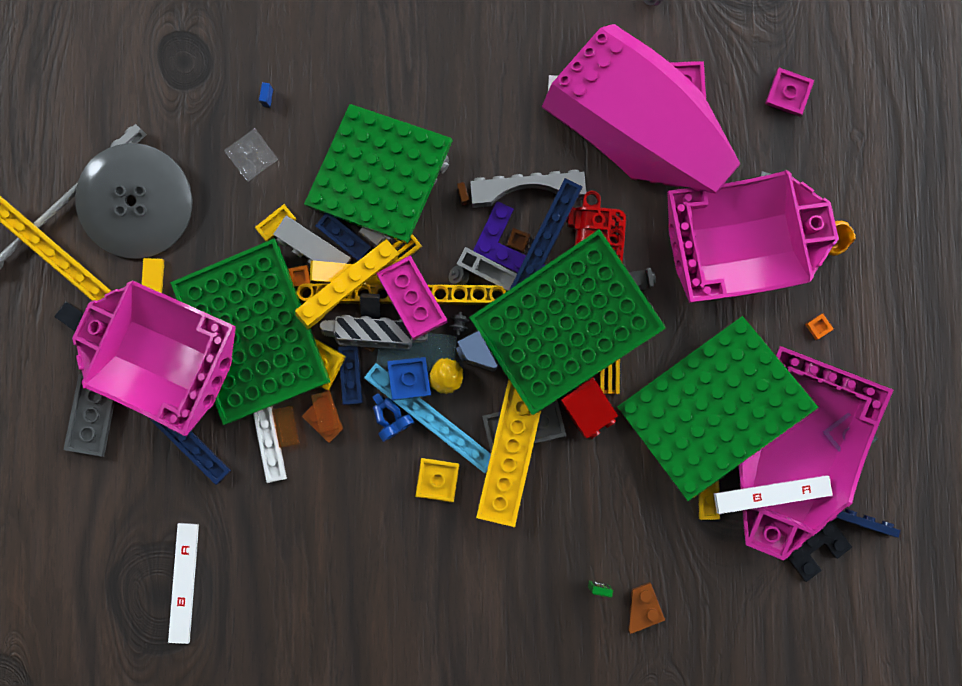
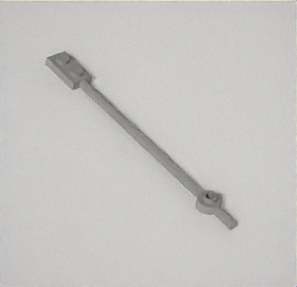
(132, 135)

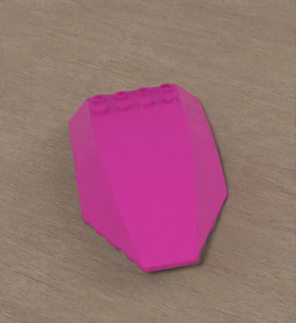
(642, 113)
(808, 453)

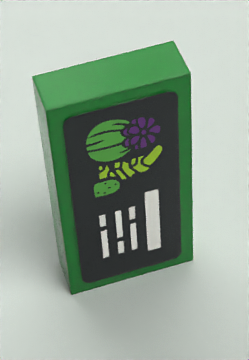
(600, 589)

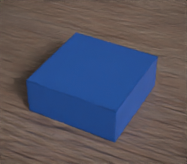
(266, 94)

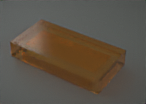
(325, 412)
(285, 426)

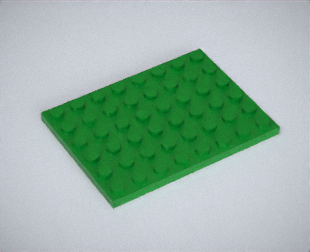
(567, 322)
(271, 347)
(717, 408)

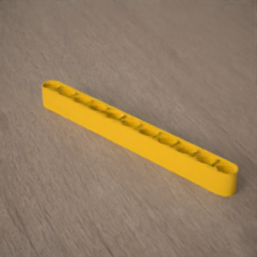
(449, 299)

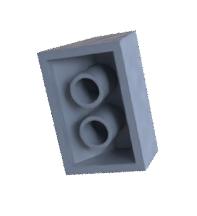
(476, 352)

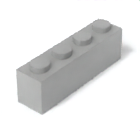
(307, 243)

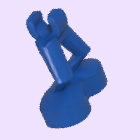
(390, 429)

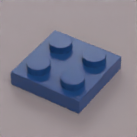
(408, 378)

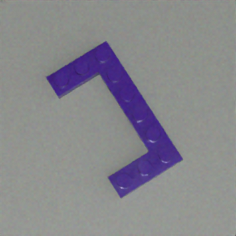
(490, 236)

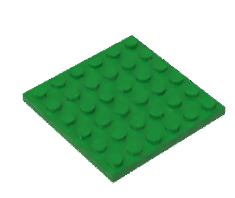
(378, 173)

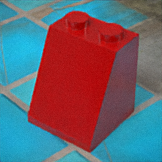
(589, 408)

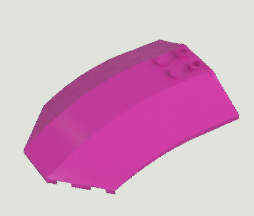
(749, 236)
(154, 354)

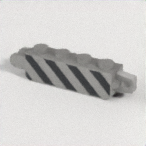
(370, 332)

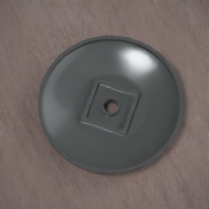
(161, 200)

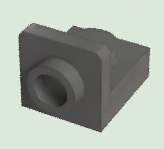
(644, 278)

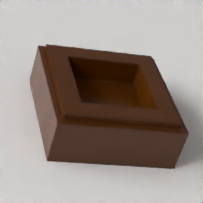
(463, 193)
(518, 240)

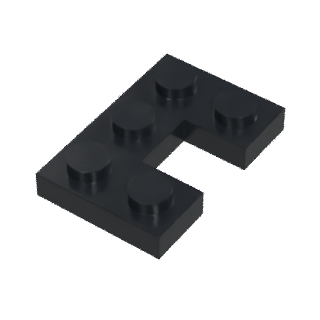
(833, 540)

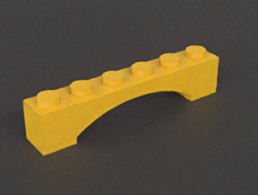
(327, 298)

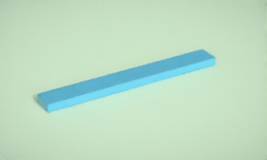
(433, 421)

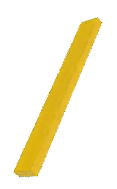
(51, 252)

